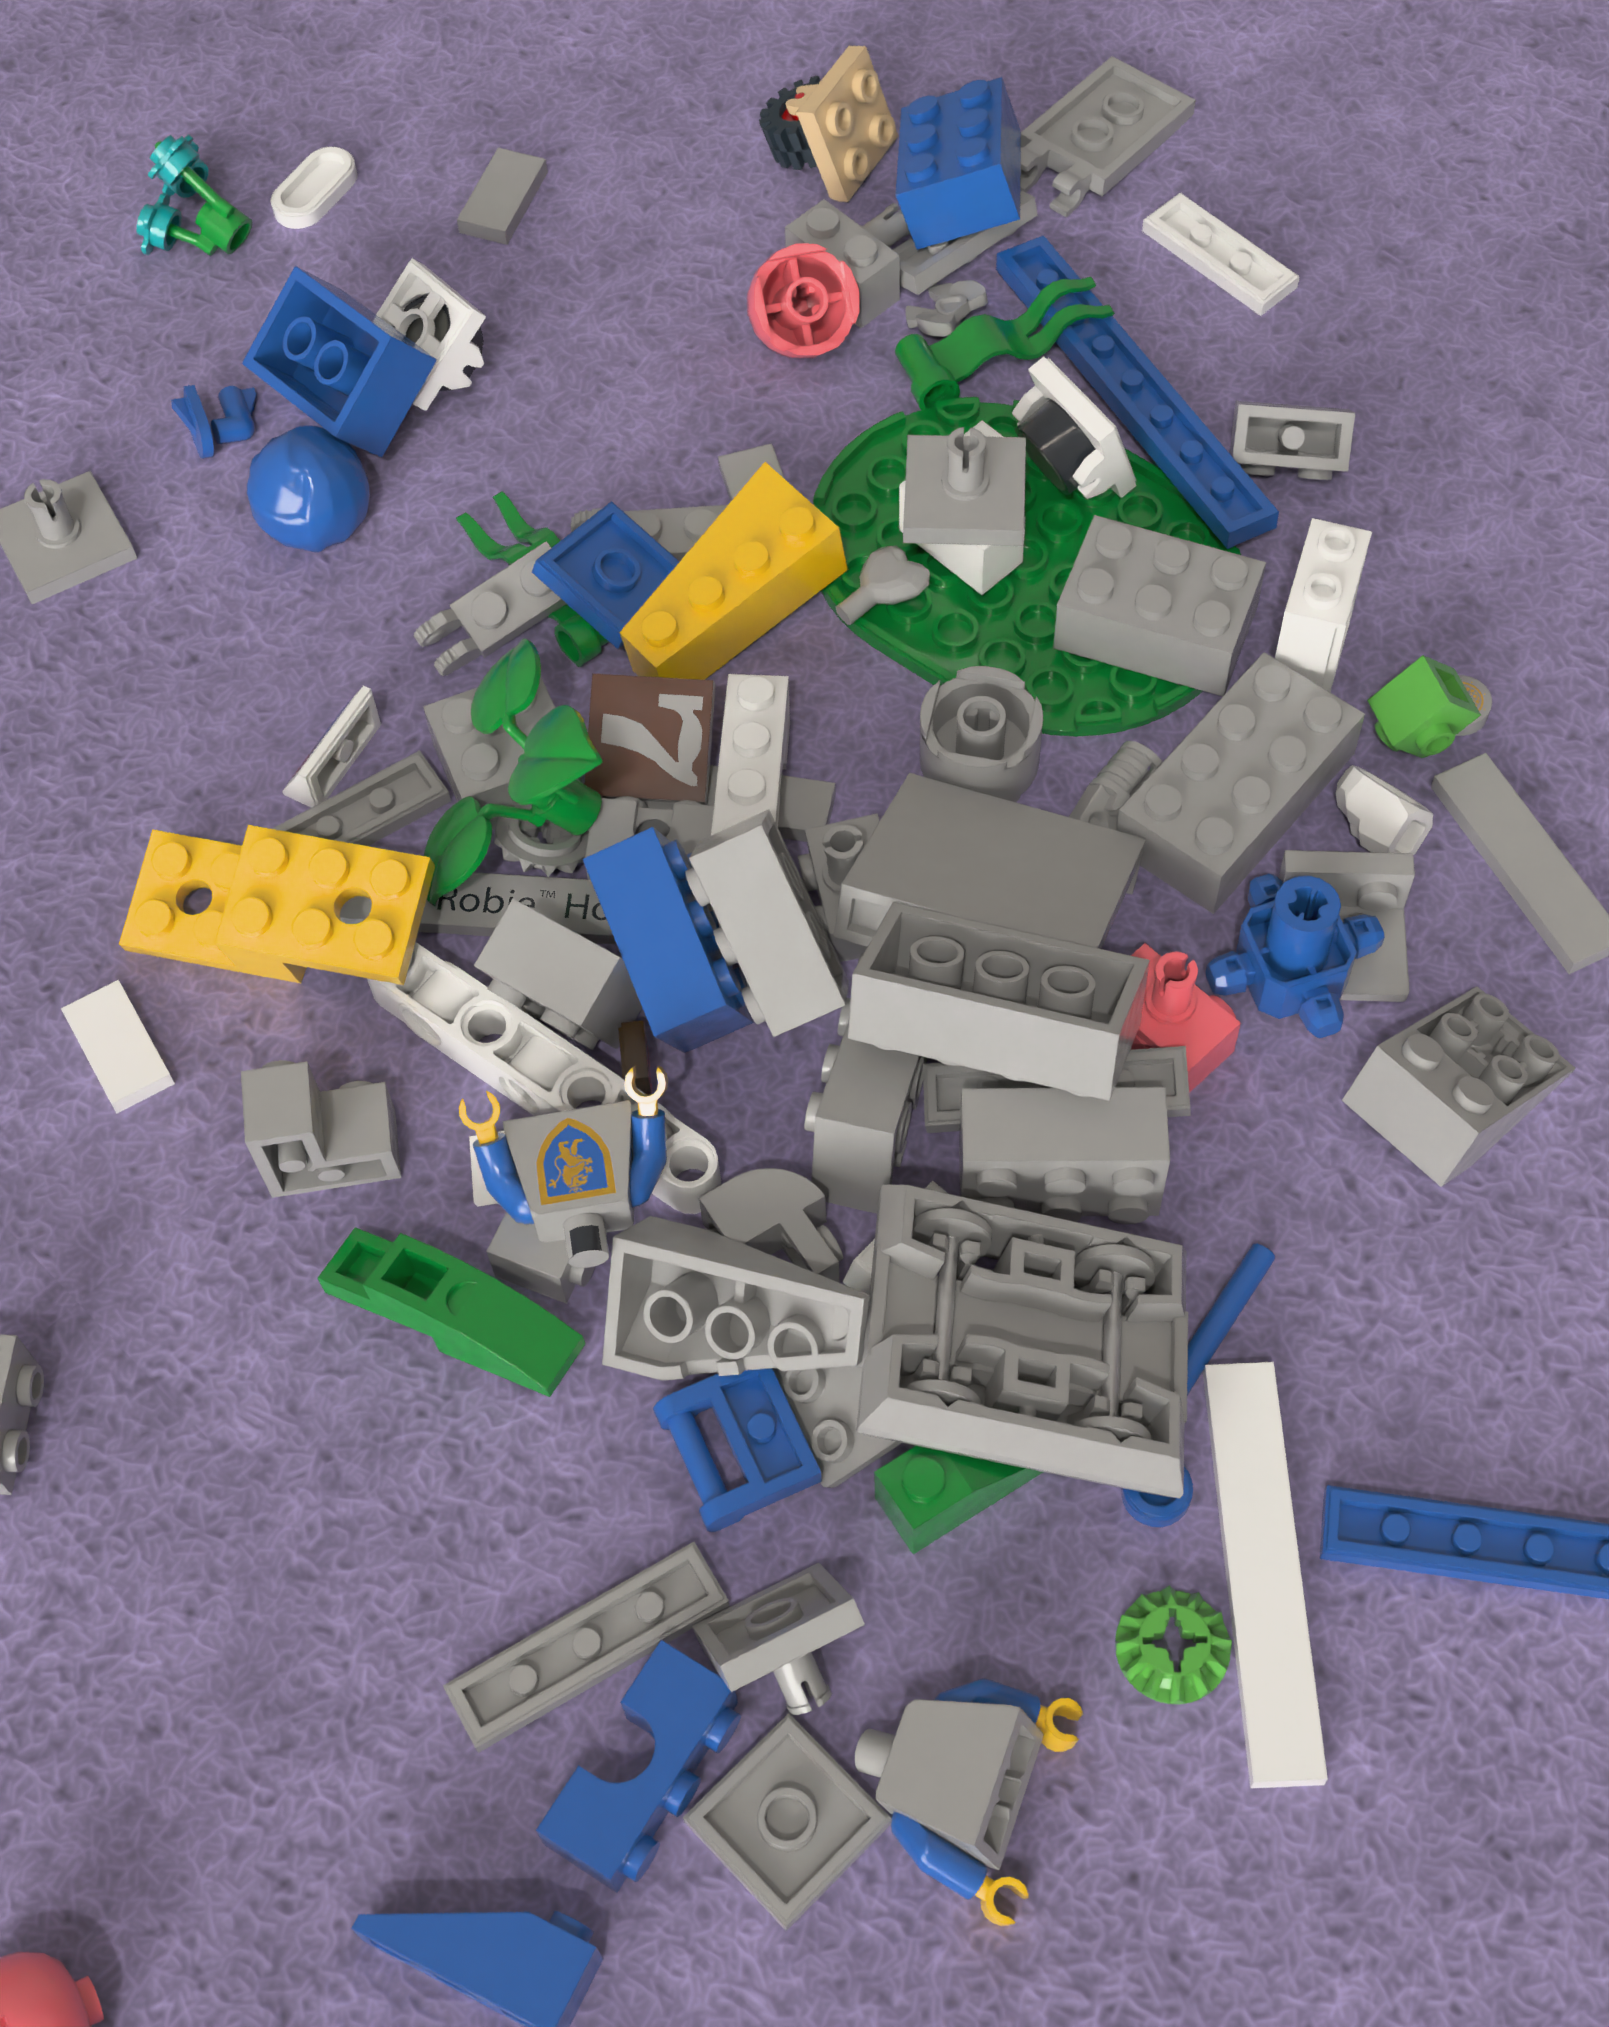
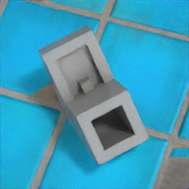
(774, 1212)

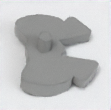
(951, 305)

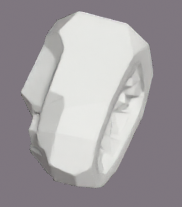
(1381, 814)

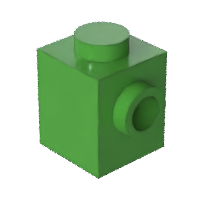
(1423, 708)

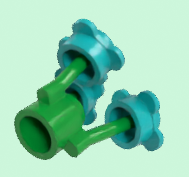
(186, 175)

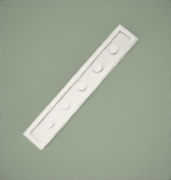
(1263, 1577)

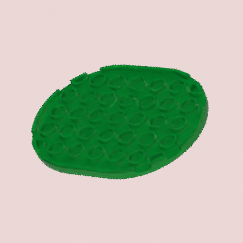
(1016, 618)

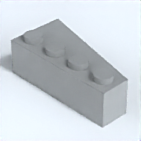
(861, 1118)

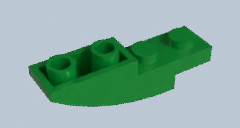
(456, 1305)

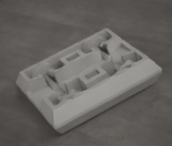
(1015, 1355)

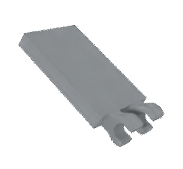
(1101, 132)

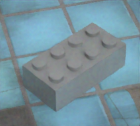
(1240, 780)
(998, 1000)

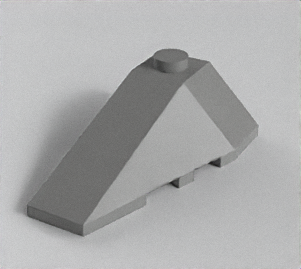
(713, 1305)

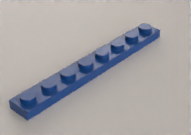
(1145, 401)

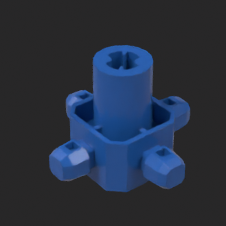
(1296, 951)

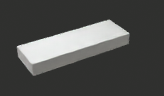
(1220, 254)

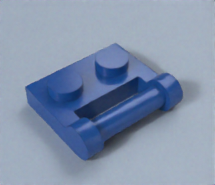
(760, 1435)

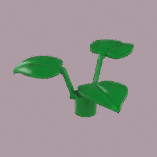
(545, 775)

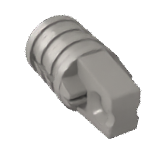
(1116, 784)

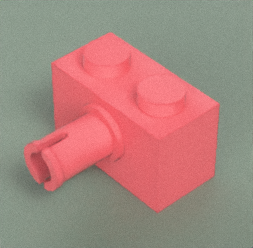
(1184, 1015)

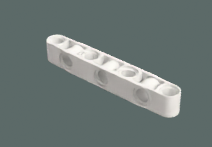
(530, 1062)

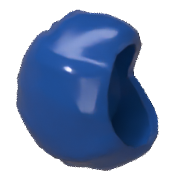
(308, 489)

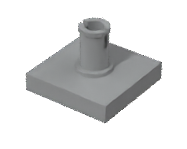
(965, 489)
(62, 536)
(778, 1634)

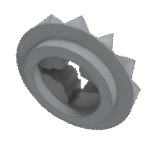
(521, 844)

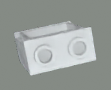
(1322, 600)

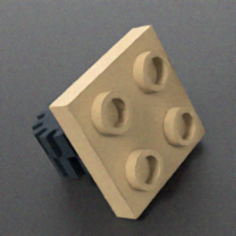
(832, 124)

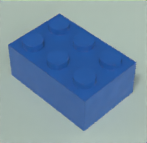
(959, 163)
(338, 362)
(668, 941)

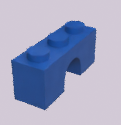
(612, 1825)

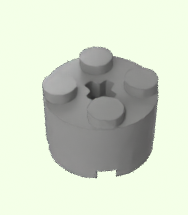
(982, 732)

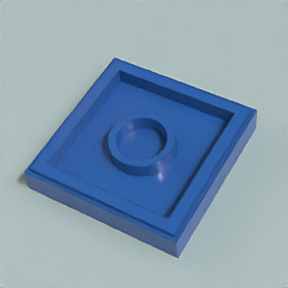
(606, 570)

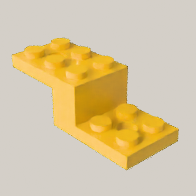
(278, 905)

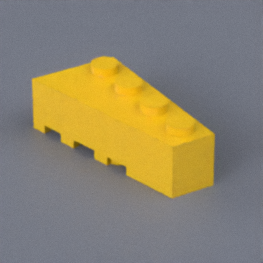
(736, 581)

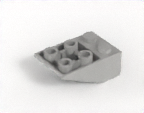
(1455, 1083)

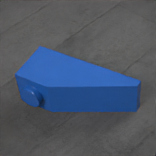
(500, 1959)

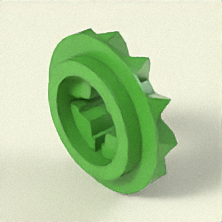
(1150, 1668)

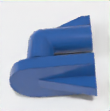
(235, 427)

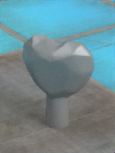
(884, 580)

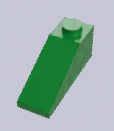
(938, 1490)

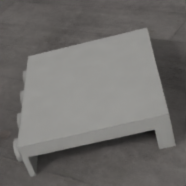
(989, 865)

